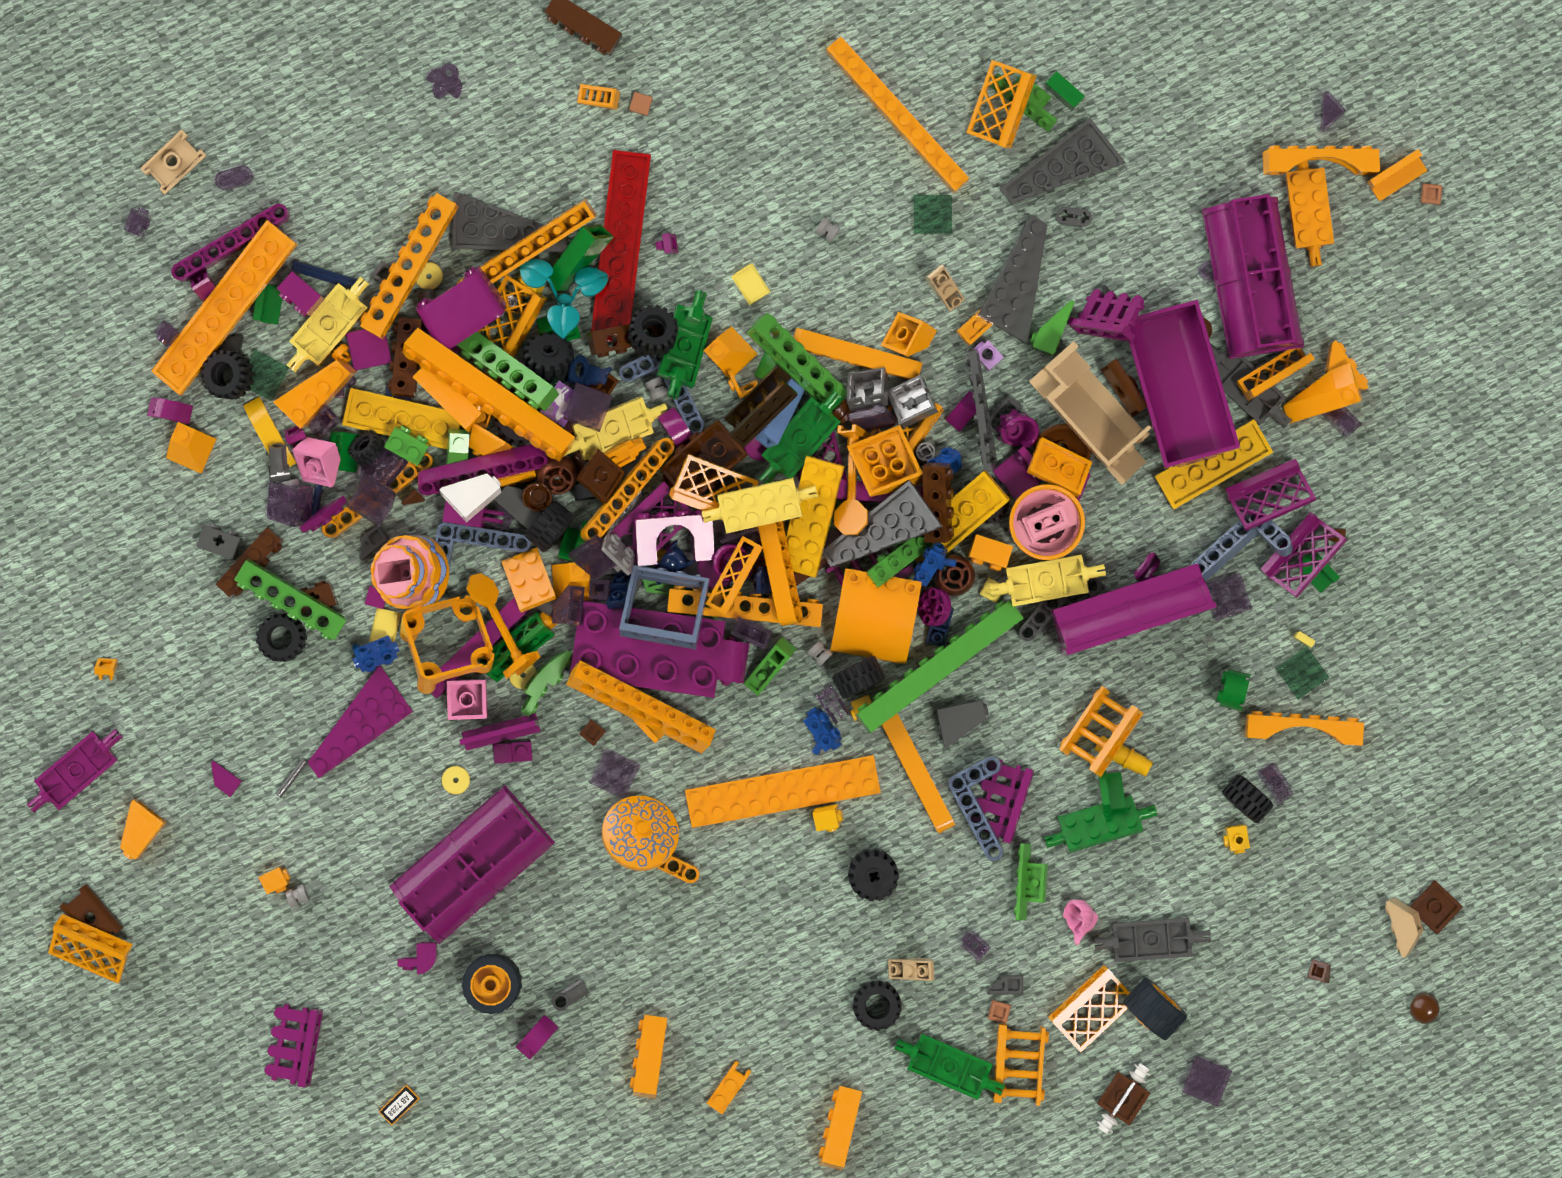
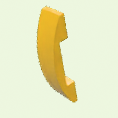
(265, 426)

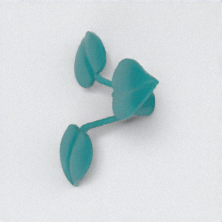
(563, 316)

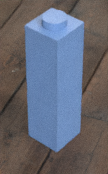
(774, 430)

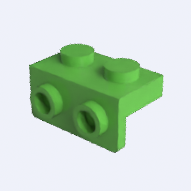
(407, 444)

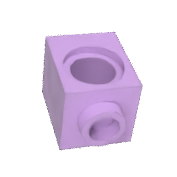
(996, 356)

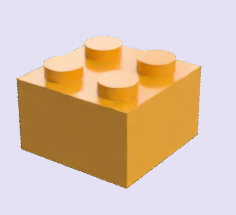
(989, 552)

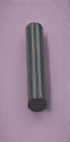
(292, 776)

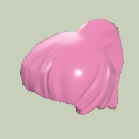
(1079, 918)

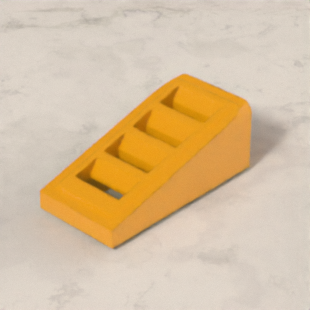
(613, 100)

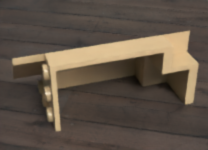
(1092, 412)

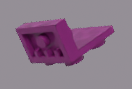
(1014, 473)

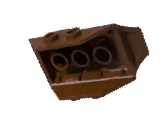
(710, 445)

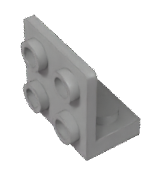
(618, 552)

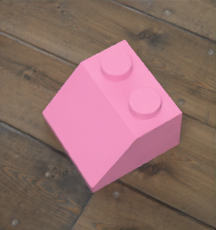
(317, 461)
(467, 699)

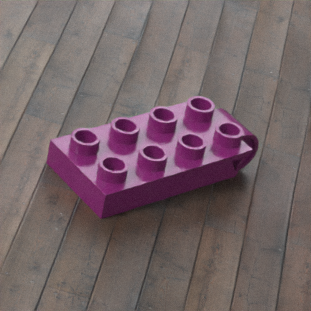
(658, 664)

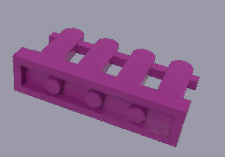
(1112, 326)
(1009, 793)
(308, 1037)

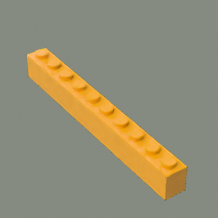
(897, 115)
(488, 394)

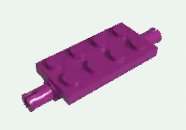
(75, 770)

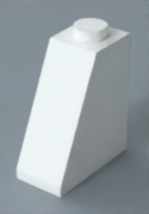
(471, 495)

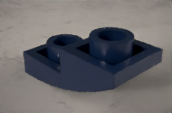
(619, 588)
(938, 634)

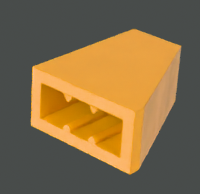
(140, 829)

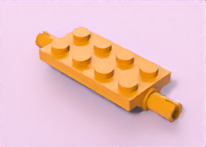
(1309, 210)

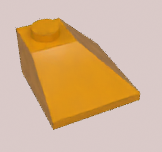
(908, 335)
(730, 352)
(485, 442)
(190, 447)
(571, 575)

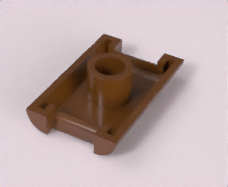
(1124, 387)
(88, 902)

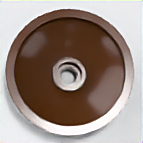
(1064, 434)

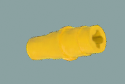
(1130, 759)

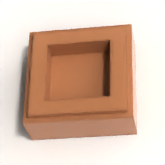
(640, 104)
(1431, 194)
(999, 1011)

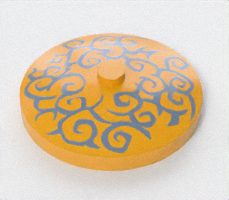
(640, 833)

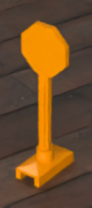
(851, 515)
(485, 593)

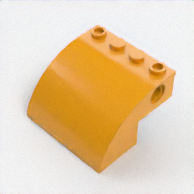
(875, 618)

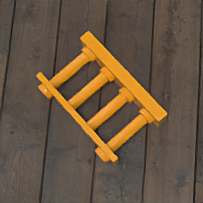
(1119, 732)
(1004, 1053)

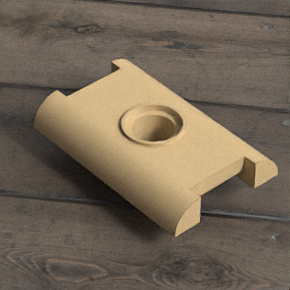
(186, 157)

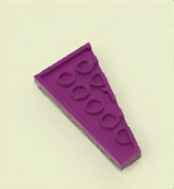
(368, 716)

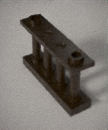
(760, 406)

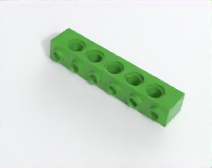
(788, 359)
(545, 392)
(285, 589)

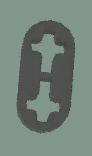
(1073, 221)

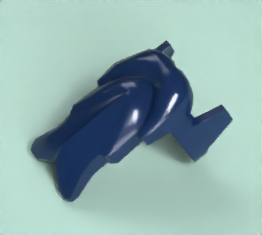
(588, 374)
(673, 560)
(762, 581)

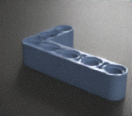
(685, 399)
(474, 539)
(1239, 542)
(975, 806)

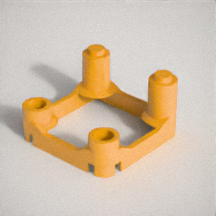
(429, 673)

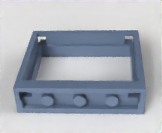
(657, 635)

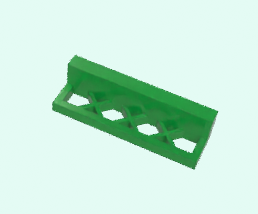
(530, 642)

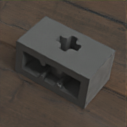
(208, 541)

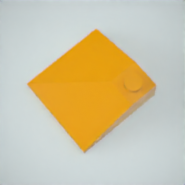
(885, 462)

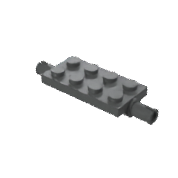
(1261, 406)
(1152, 939)

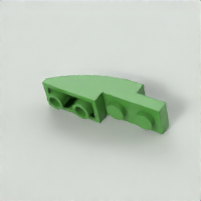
(548, 673)

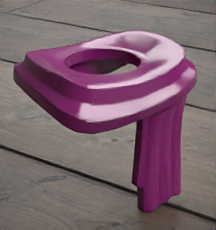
(1147, 568)

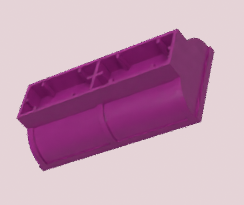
(1252, 276)
(1182, 385)
(1131, 609)
(471, 865)

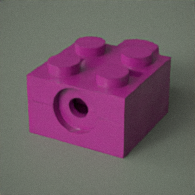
(478, 520)

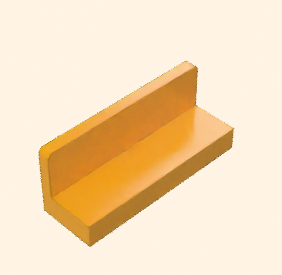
(1397, 175)

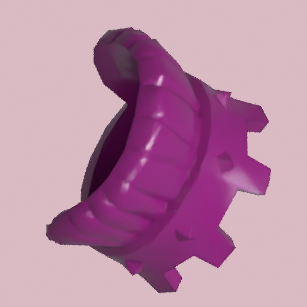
(1017, 429)
(723, 556)

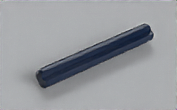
(322, 274)

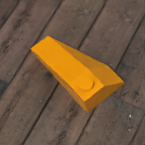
(1328, 393)

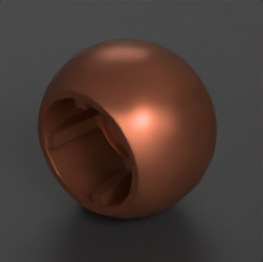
(556, 469)
(962, 589)

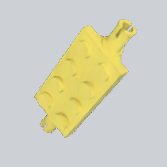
(328, 324)
(620, 424)
(760, 505)
(1047, 580)

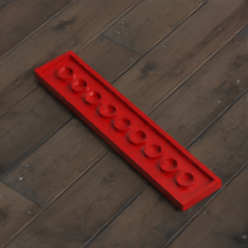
(625, 222)

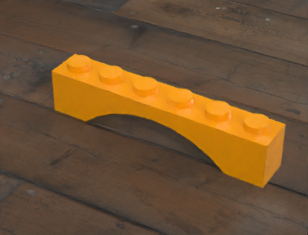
(1358, 161)
(1345, 732)

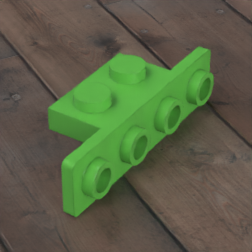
(1036, 102)
(897, 559)
(1031, 882)

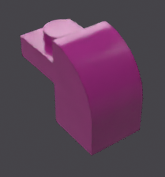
(170, 410)
(675, 427)
(426, 958)
(537, 1037)

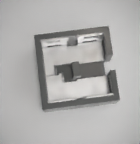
(868, 390)
(911, 401)

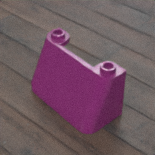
(462, 309)

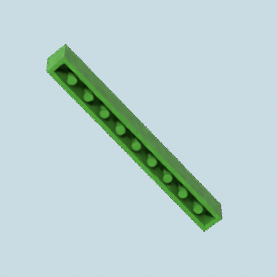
(939, 666)

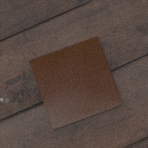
(600, 476)
(1436, 907)

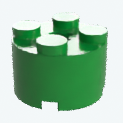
(1234, 689)

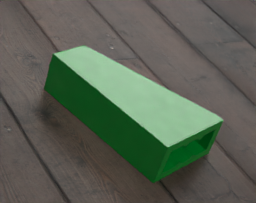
(579, 254)

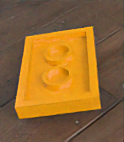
(1059, 466)
(528, 580)

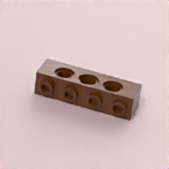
(598, 338)

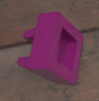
(668, 244)
(294, 434)

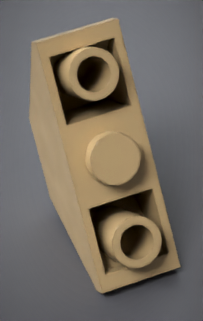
(944, 287)
(1405, 925)
(911, 969)

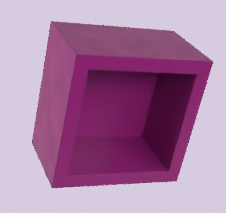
(296, 291)

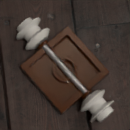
(1123, 1098)

